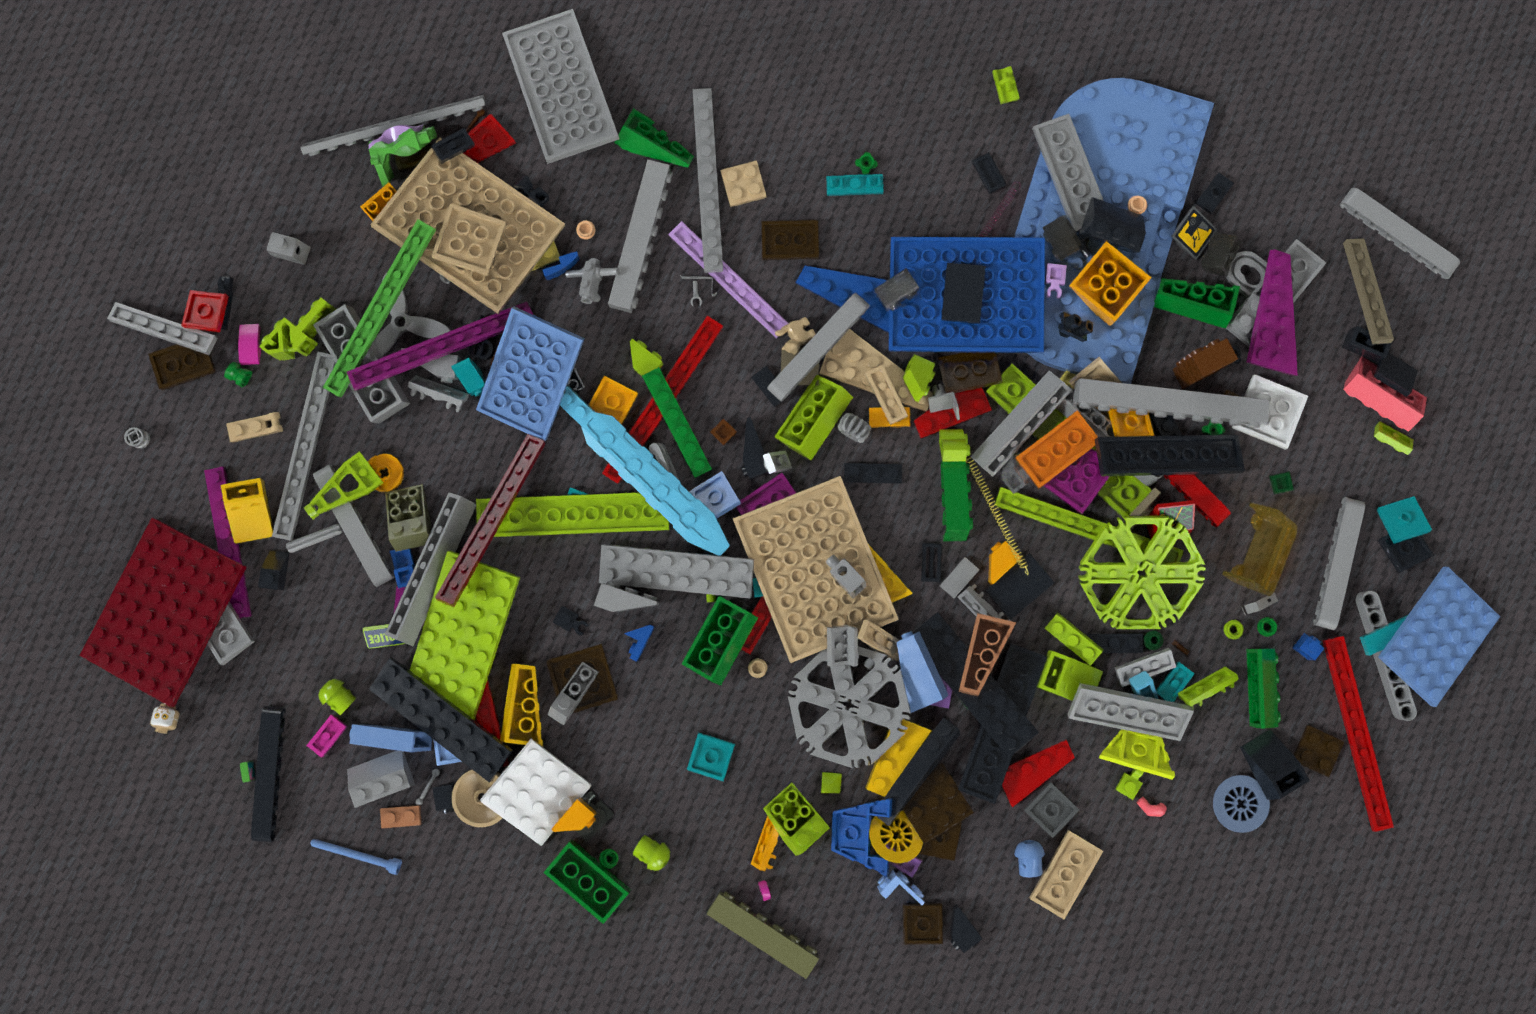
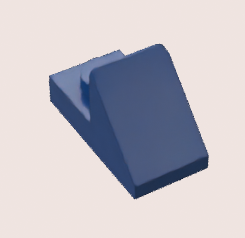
(642, 635)

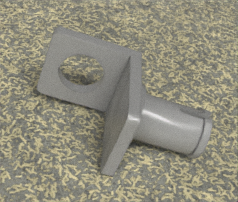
(943, 401)

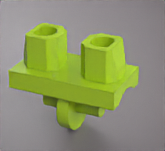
(1005, 85)

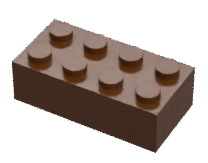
(1204, 362)

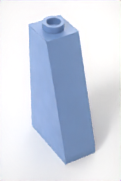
(919, 672)
(390, 738)

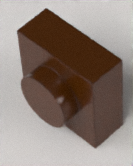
(723, 432)

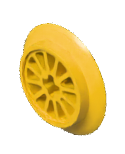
(899, 856)

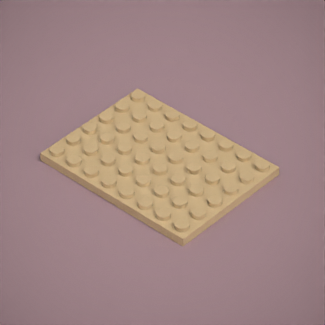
(469, 185)
(790, 556)

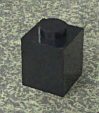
(443, 797)

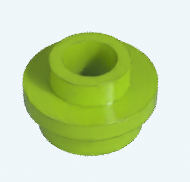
(1239, 629)

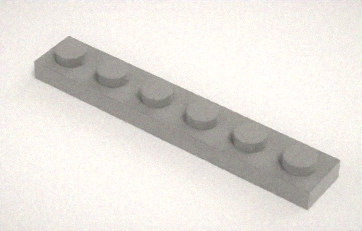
(162, 328)

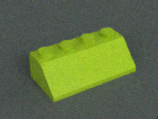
(814, 417)

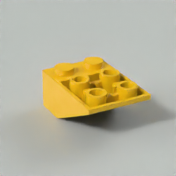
(247, 510)

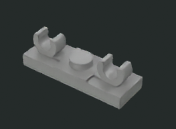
(438, 392)
(976, 603)
(1152, 664)

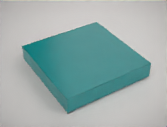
(710, 756)

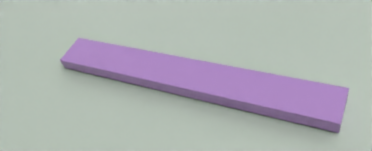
(730, 281)

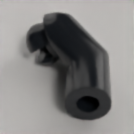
(1086, 252)

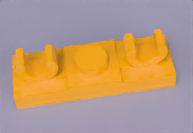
(765, 846)

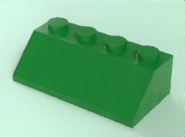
(1263, 688)

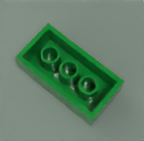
(719, 641)
(587, 881)

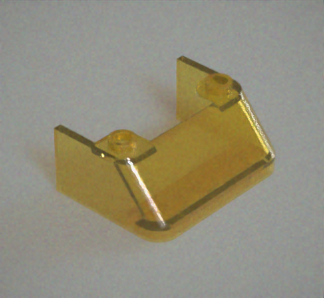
(1267, 551)

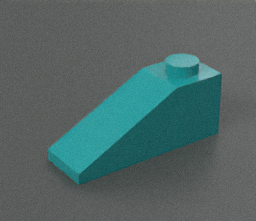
(470, 376)

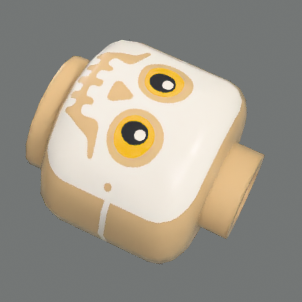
(164, 718)

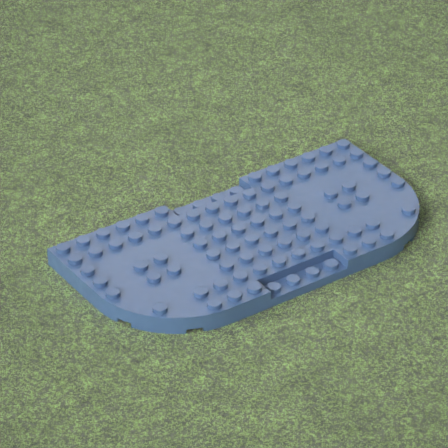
(1137, 145)

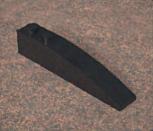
(920, 767)

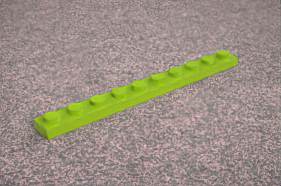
(1066, 520)

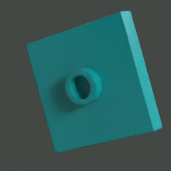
(1404, 519)

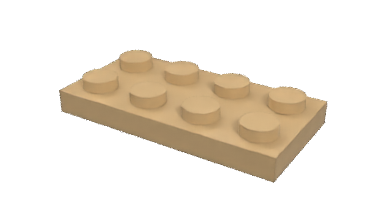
(1066, 874)

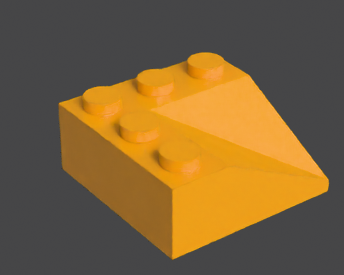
(1109, 283)

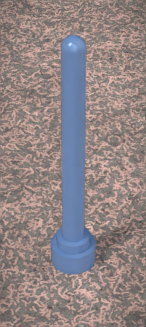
(392, 865)

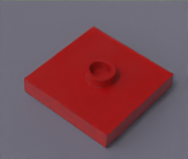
(205, 311)

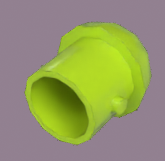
(336, 696)
(652, 853)

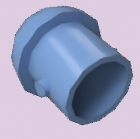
(1029, 858)

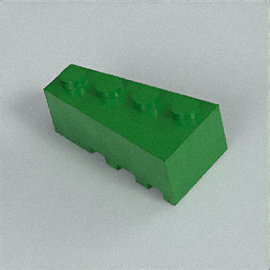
(1198, 301)

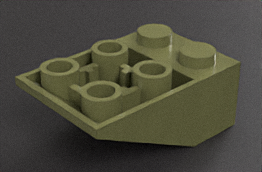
(407, 517)

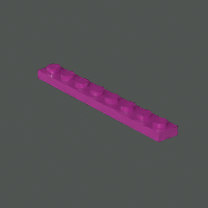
(225, 542)

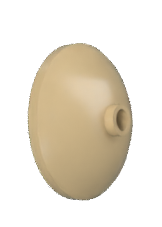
(466, 800)

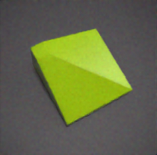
(831, 782)

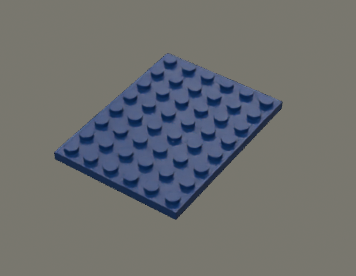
(1010, 303)

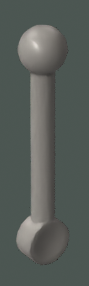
(435, 773)

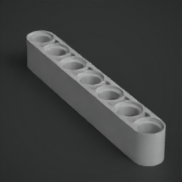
(1400, 232)
(818, 347)
(1099, 424)
(356, 531)
(1340, 563)
(1390, 685)

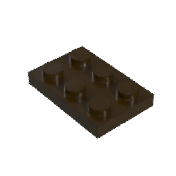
(790, 240)
(179, 365)
(969, 371)

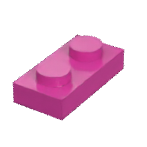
(327, 735)

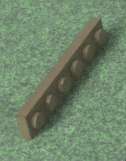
(1368, 291)

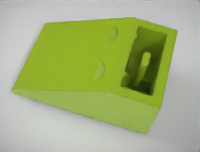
(1063, 675)
(795, 819)

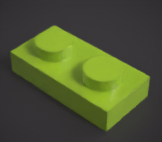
(1394, 438)

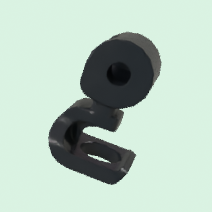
(537, 195)

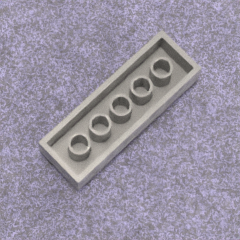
(379, 399)

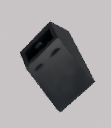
(1273, 765)

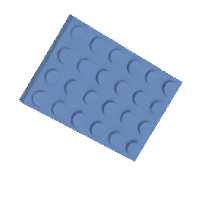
(529, 373)
(1439, 636)

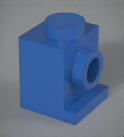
(1308, 647)

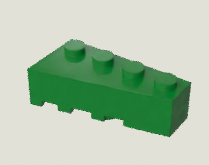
(956, 500)

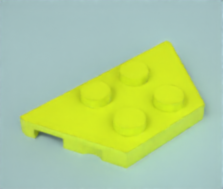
(1139, 752)

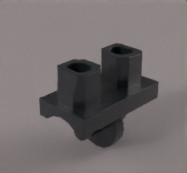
(1074, 327)

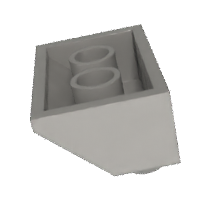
(379, 778)

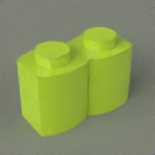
(953, 445)

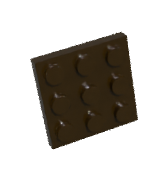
(602, 688)
(937, 805)

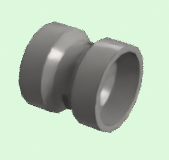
(141, 439)

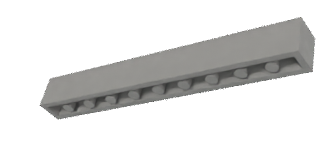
(1170, 402)

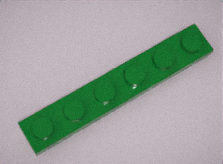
(676, 422)

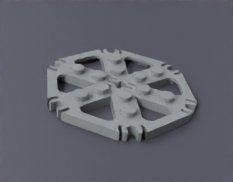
(852, 723)

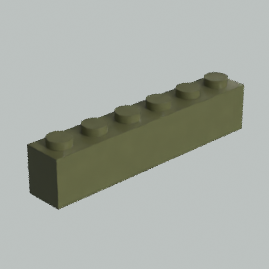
(763, 935)

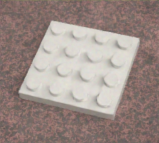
(535, 791)

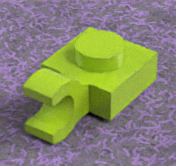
(1129, 784)

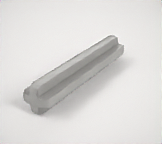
(314, 538)

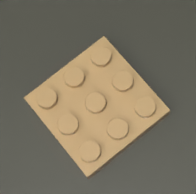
(469, 239)

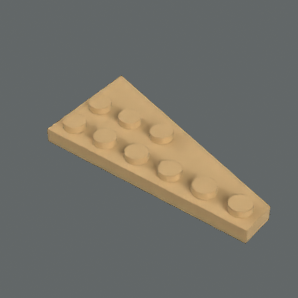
(854, 357)

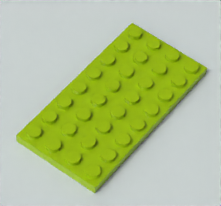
(463, 639)

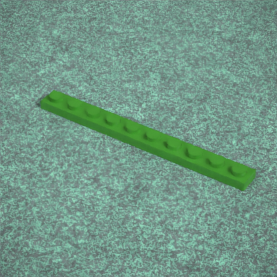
(380, 307)

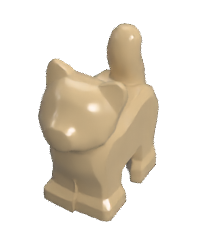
(798, 335)

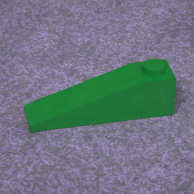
(643, 139)

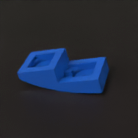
(567, 262)
(403, 566)

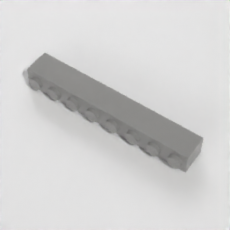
(639, 236)
(421, 586)

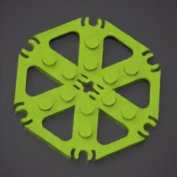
(1155, 571)

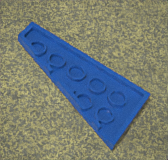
(840, 286)

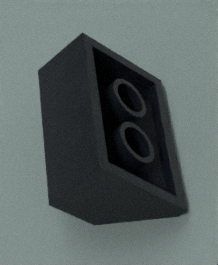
(1115, 225)

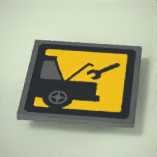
(1193, 233)

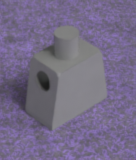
(285, 248)
(851, 581)

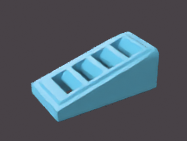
(1143, 685)

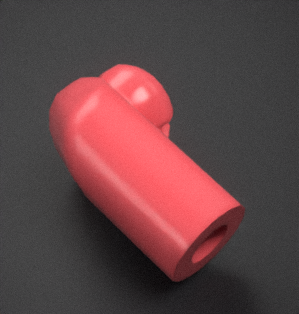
(1152, 810)

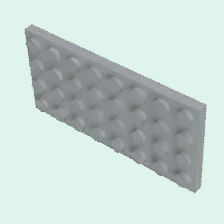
(560, 86)

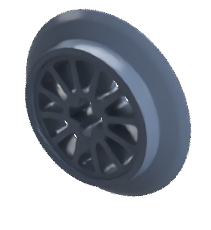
(1249, 823)

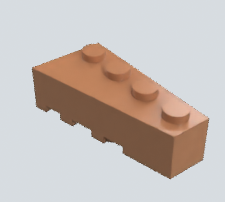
(985, 647)

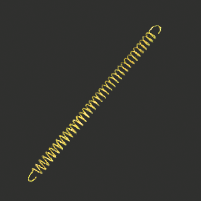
(998, 519)

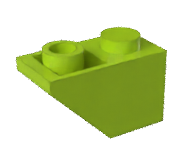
(642, 359)
(918, 375)

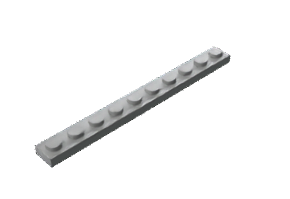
(368, 132)
(707, 180)
(304, 449)

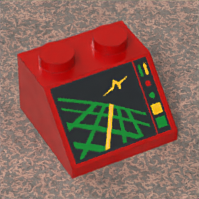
(1179, 511)

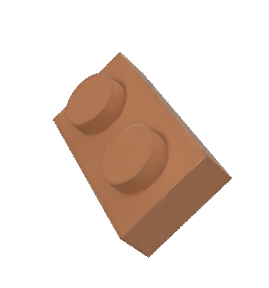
(400, 816)

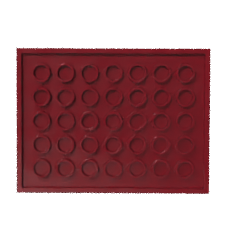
(163, 612)

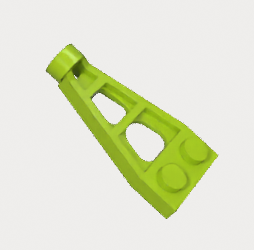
(363, 473)

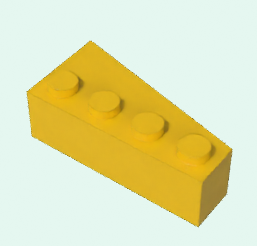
(522, 707)
(896, 758)

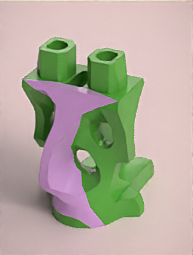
(400, 141)

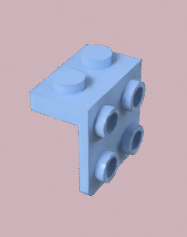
(889, 883)

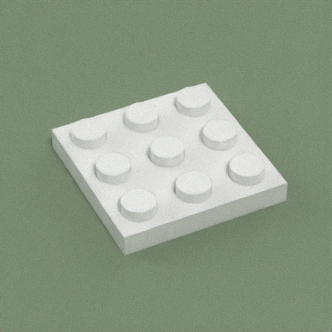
(1283, 412)

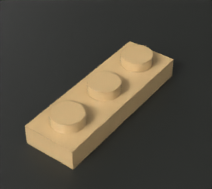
(886, 395)
(879, 639)

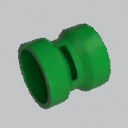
(238, 374)

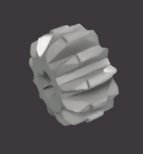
(854, 427)

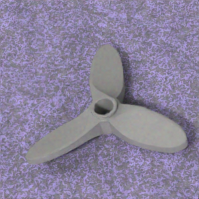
(418, 325)

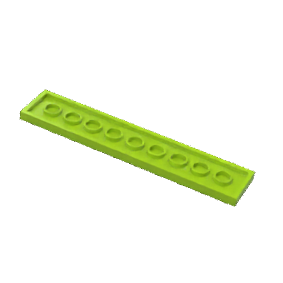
(1120, 492)
(578, 515)

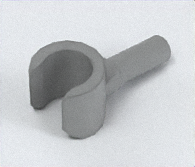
(695, 293)

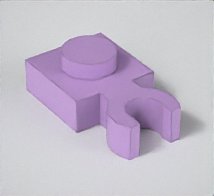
(1055, 276)

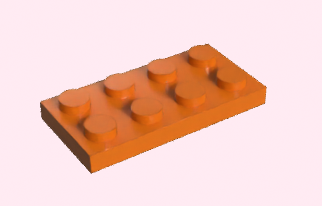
(1057, 449)

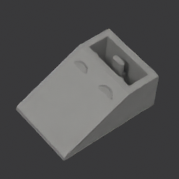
(618, 600)

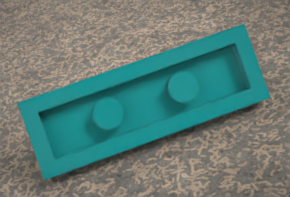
(854, 185)

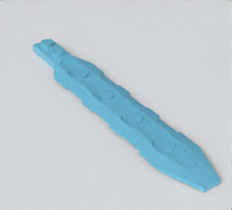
(639, 468)

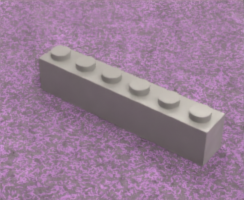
(1021, 423)

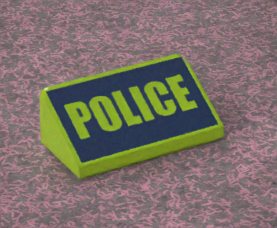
(376, 637)

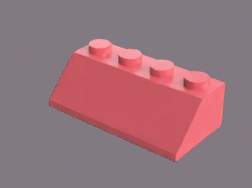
(1385, 400)

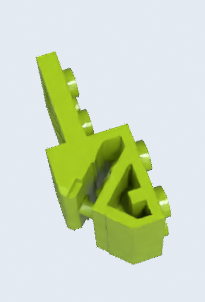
(293, 338)

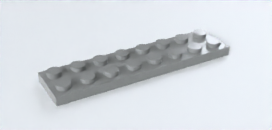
(676, 571)

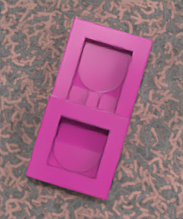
(249, 344)

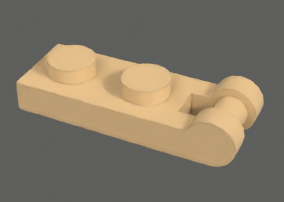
(254, 427)

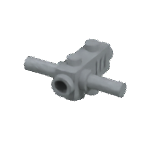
(591, 276)

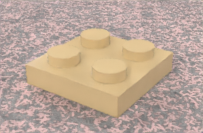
(743, 183)

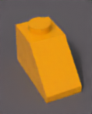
(1000, 561)
(576, 817)

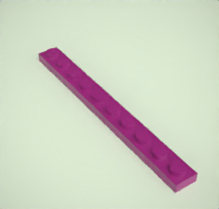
(431, 349)

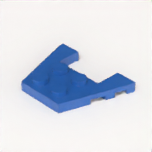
(852, 836)

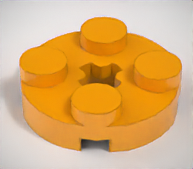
(395, 471)

